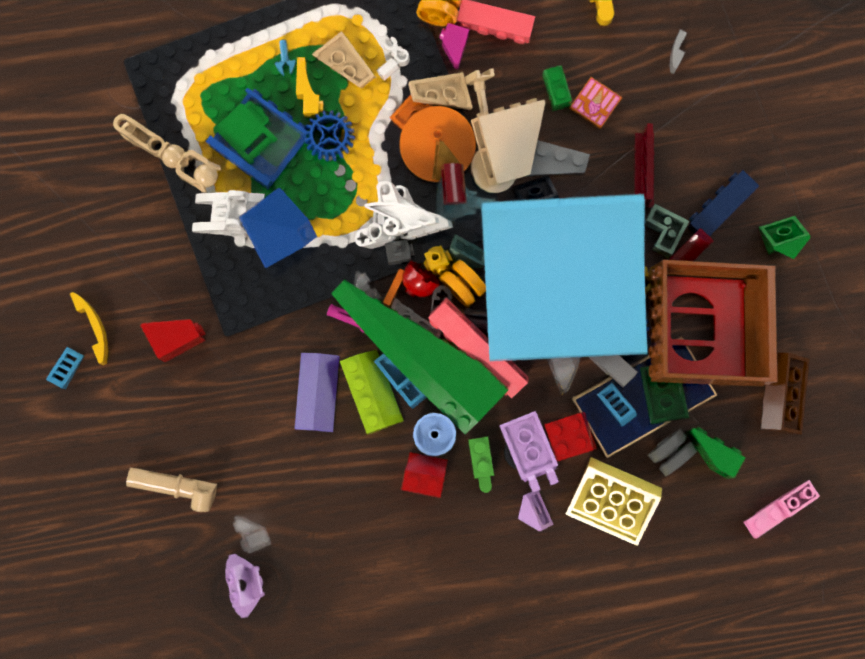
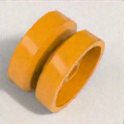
(438, 11)
(465, 283)

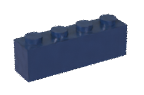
(725, 203)

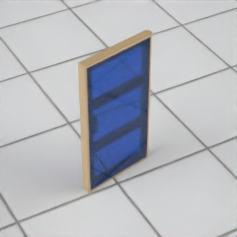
(604, 426)

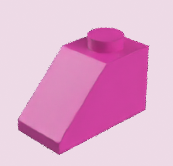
(454, 42)

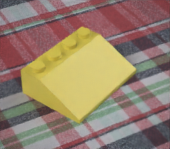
(614, 501)

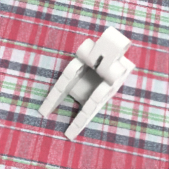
(401, 211)
(226, 212)

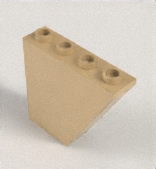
(508, 140)

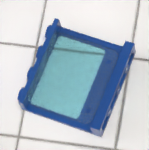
(277, 155)

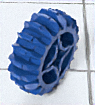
(334, 130)

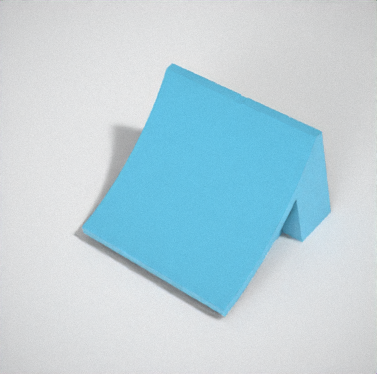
(565, 277)

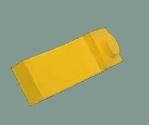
(311, 102)

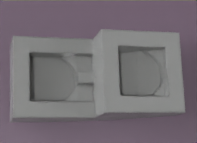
(676, 54)

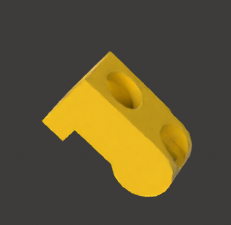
(604, 11)

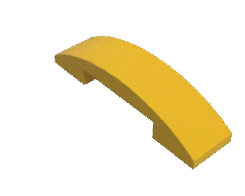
(101, 348)

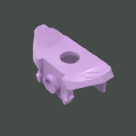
(246, 600)

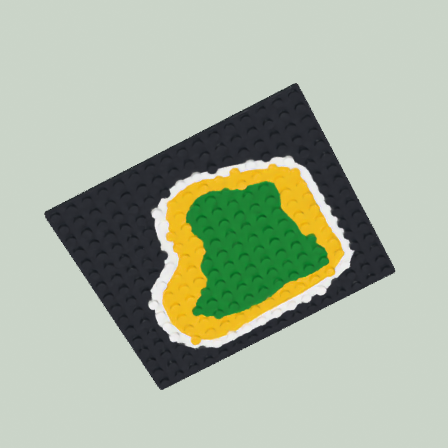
(204, 76)

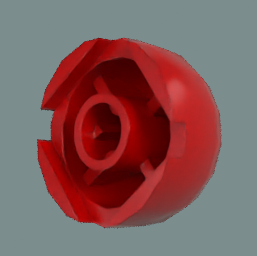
(419, 281)

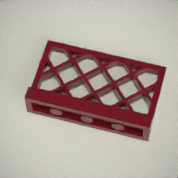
(644, 165)

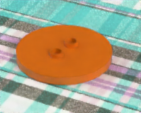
(434, 124)

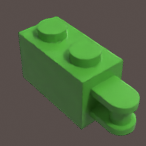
(481, 462)

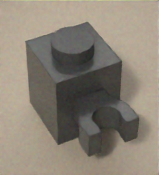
(399, 252)

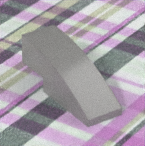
(616, 368)

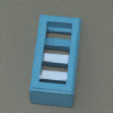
(71, 371)
(622, 400)

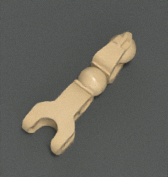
(171, 155)

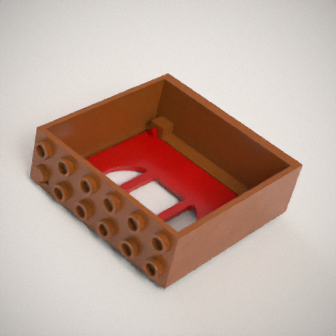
(743, 323)

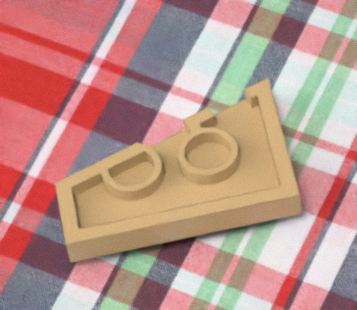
(345, 60)

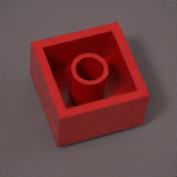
(570, 436)

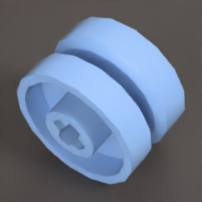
(434, 423)

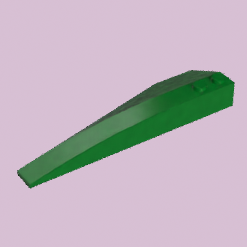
(445, 375)

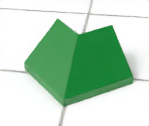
(784, 236)

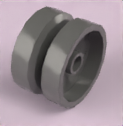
(671, 450)

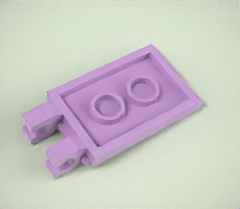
(530, 449)

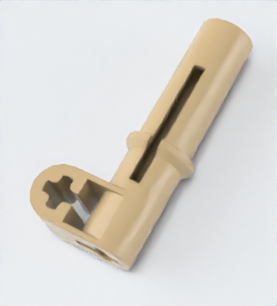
(200, 492)

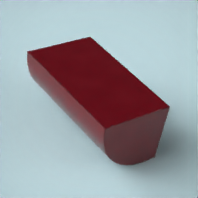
(453, 184)
(693, 247)

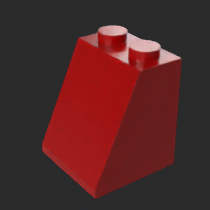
(173, 337)
(424, 474)

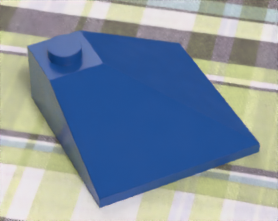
(277, 227)

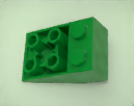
(718, 457)

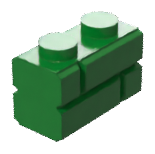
(557, 88)

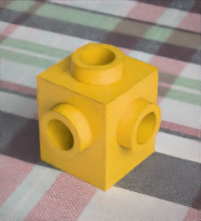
(438, 260)

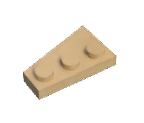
(442, 91)

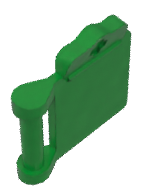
(243, 128)

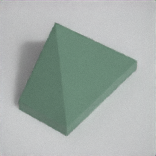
(467, 252)

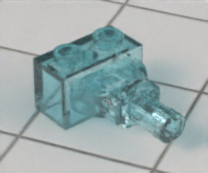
(456, 211)

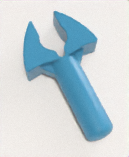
(285, 59)

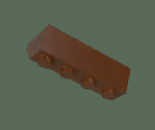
(786, 398)

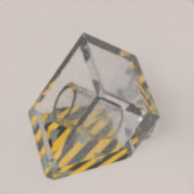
(564, 372)

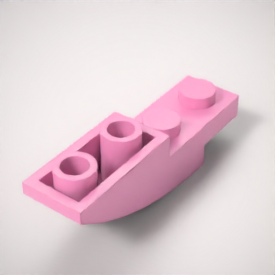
(781, 509)

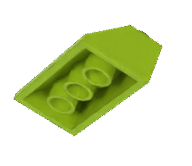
(371, 392)

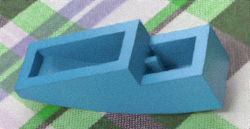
(401, 383)

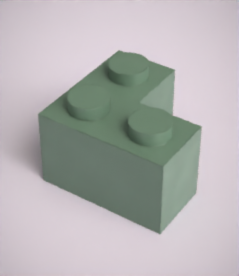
(670, 228)

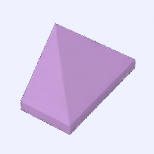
(534, 511)

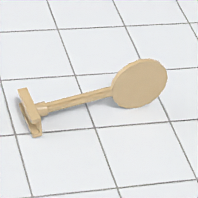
(477, 168)

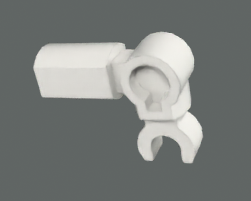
(400, 56)

